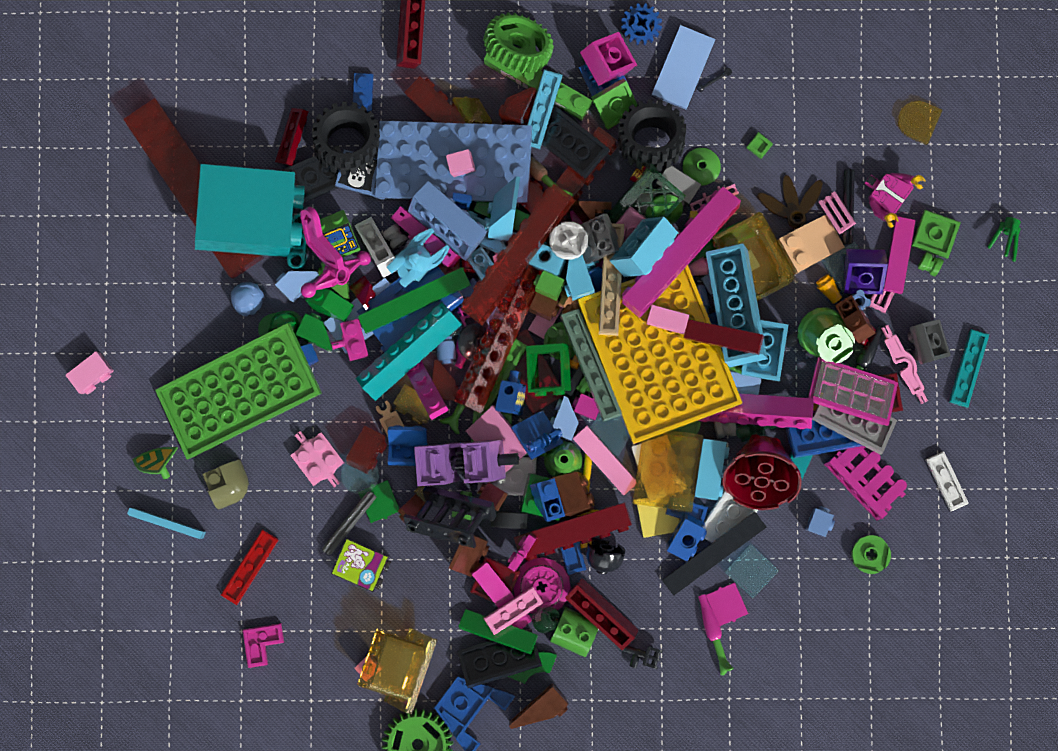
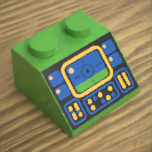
(339, 233)

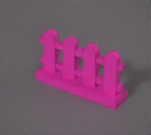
(864, 493)

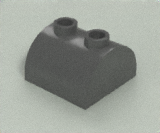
(928, 342)

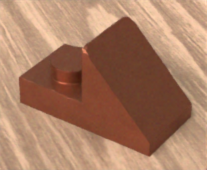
(586, 209)

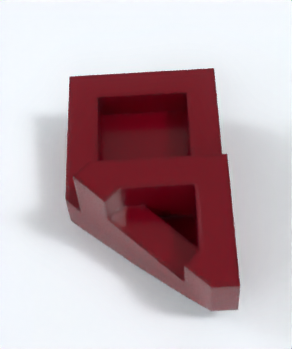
(363, 291)

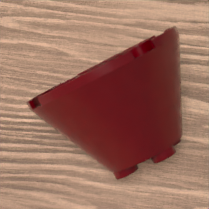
(762, 475)

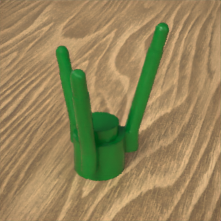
(1010, 228)

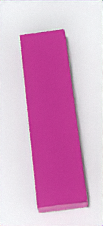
(899, 255)
(497, 590)

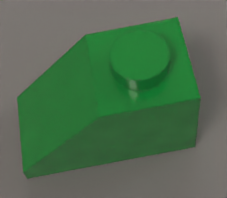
(330, 304)
(314, 332)

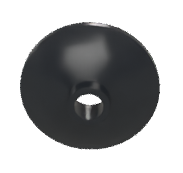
(468, 340)

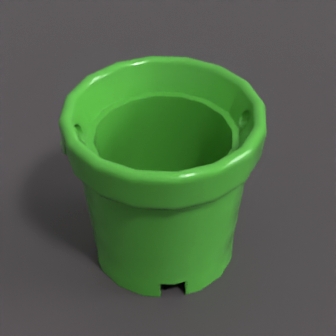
(825, 335)

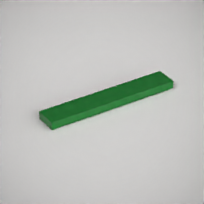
(414, 300)

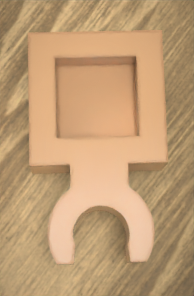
(389, 418)

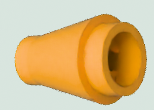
(828, 288)

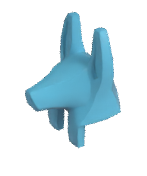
(416, 260)

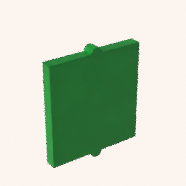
(384, 504)

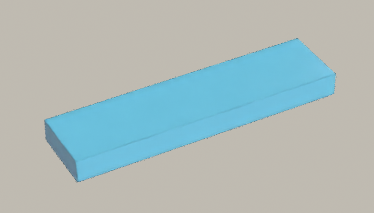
(543, 106)
(167, 523)

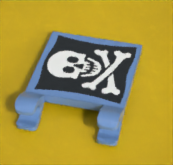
(361, 181)

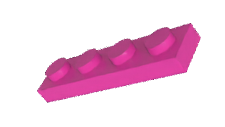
(427, 391)

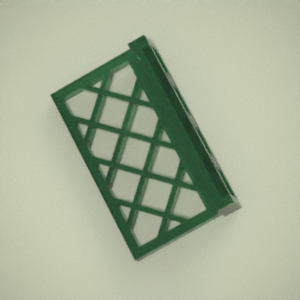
(638, 188)

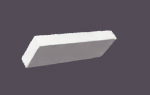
(947, 481)

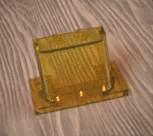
(397, 666)

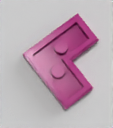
(256, 641)

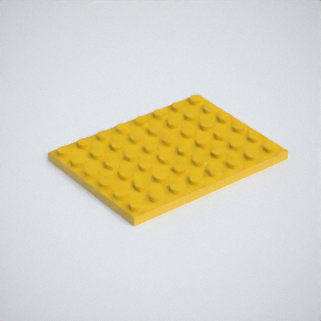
(657, 372)

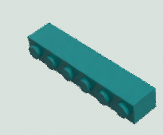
(408, 351)

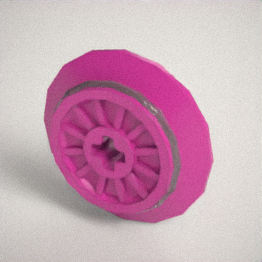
(548, 572)

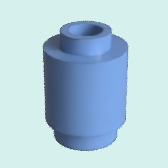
(446, 351)

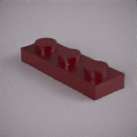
(291, 136)

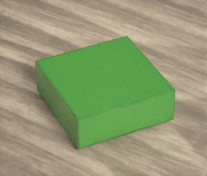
(759, 145)

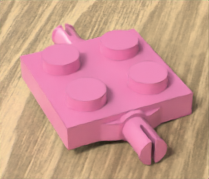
(317, 459)

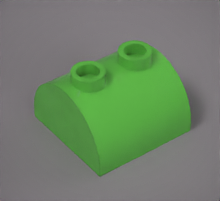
(574, 632)

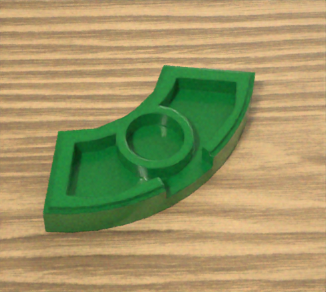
(547, 661)

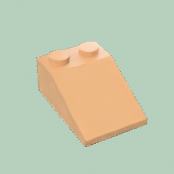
(810, 244)

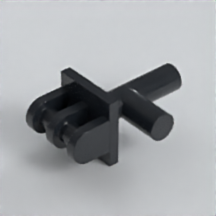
(646, 655)

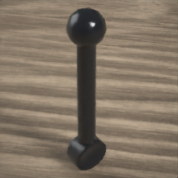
(727, 72)

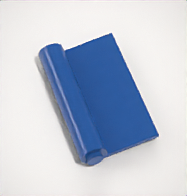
(395, 330)

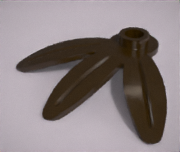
(793, 208)

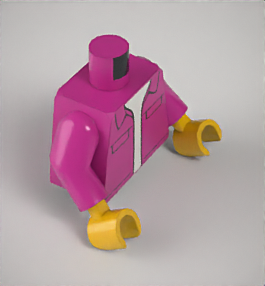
(890, 194)

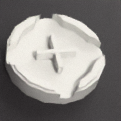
(568, 240)

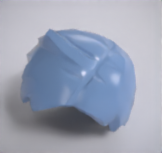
(247, 298)

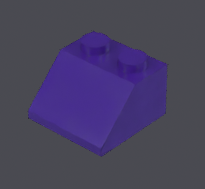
(865, 271)

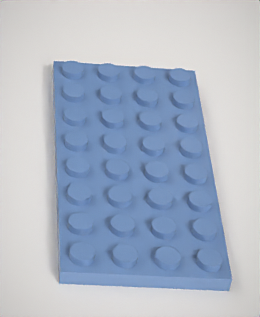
(417, 154)

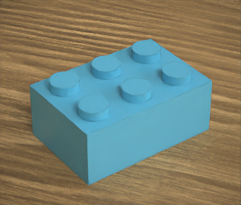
(644, 247)
(711, 469)

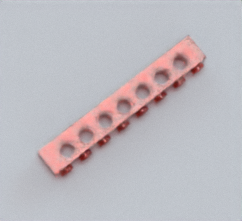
(497, 342)

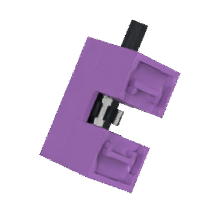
(477, 460)

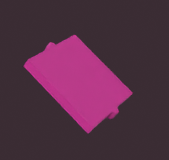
(727, 604)

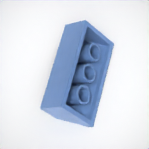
(447, 219)

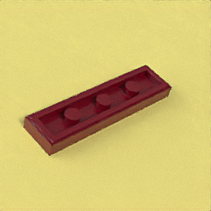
(723, 337)

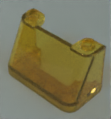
(767, 260)

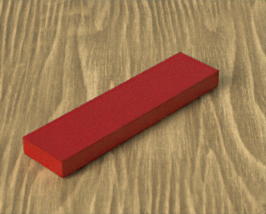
(249, 567)

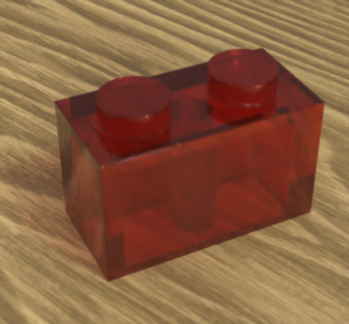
(366, 449)

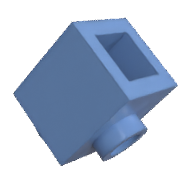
(820, 521)

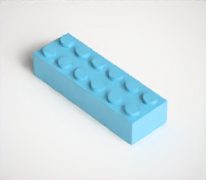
(735, 298)

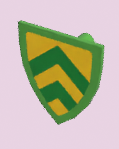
(155, 461)

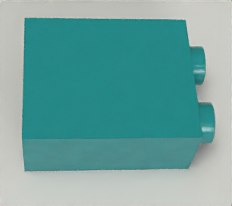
(247, 211)

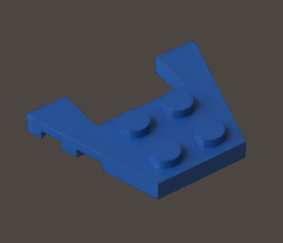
(462, 704)

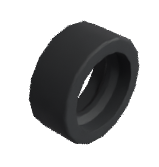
(510, 520)

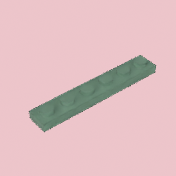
(591, 365)

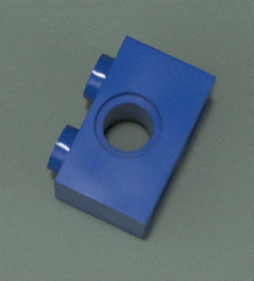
(687, 526)

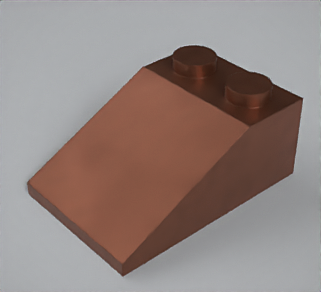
(467, 558)
(543, 707)

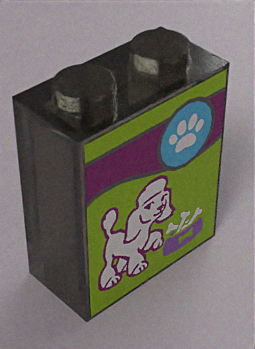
(361, 565)

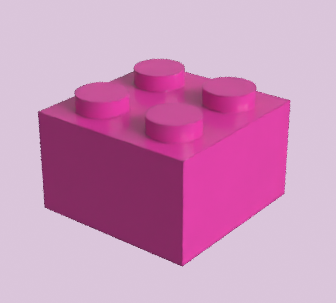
(608, 58)

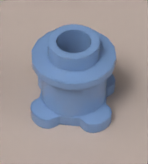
(864, 302)

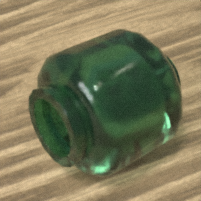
(545, 619)

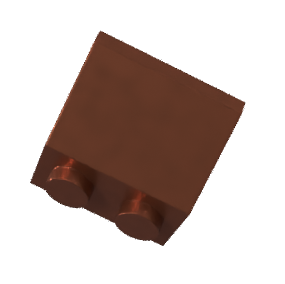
(574, 494)

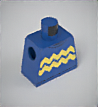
(511, 402)

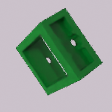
(532, 368)

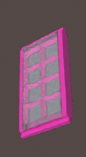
(853, 391)

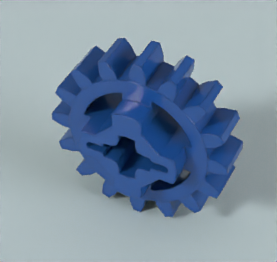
(647, 19)

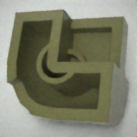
(227, 484)

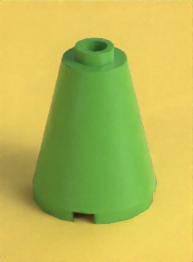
(556, 467)

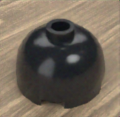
(604, 557)

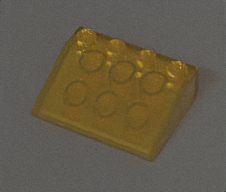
(668, 471)

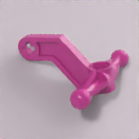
(336, 269)

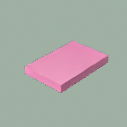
(494, 426)

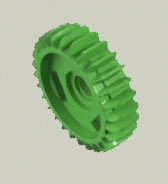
(513, 29)
(413, 729)

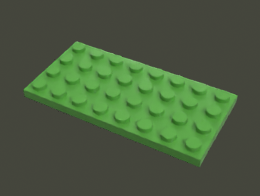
(238, 391)

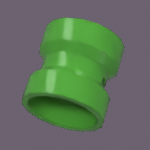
(930, 264)

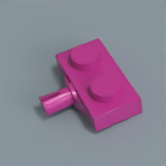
(352, 340)
(516, 558)

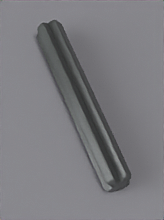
(349, 522)

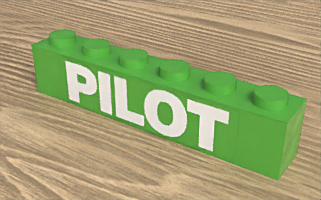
(566, 98)

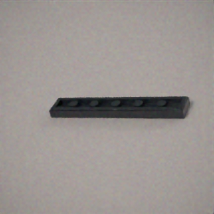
(714, 553)

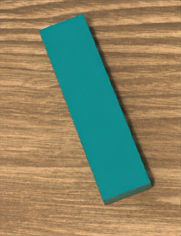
(968, 368)

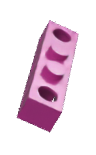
(414, 227)

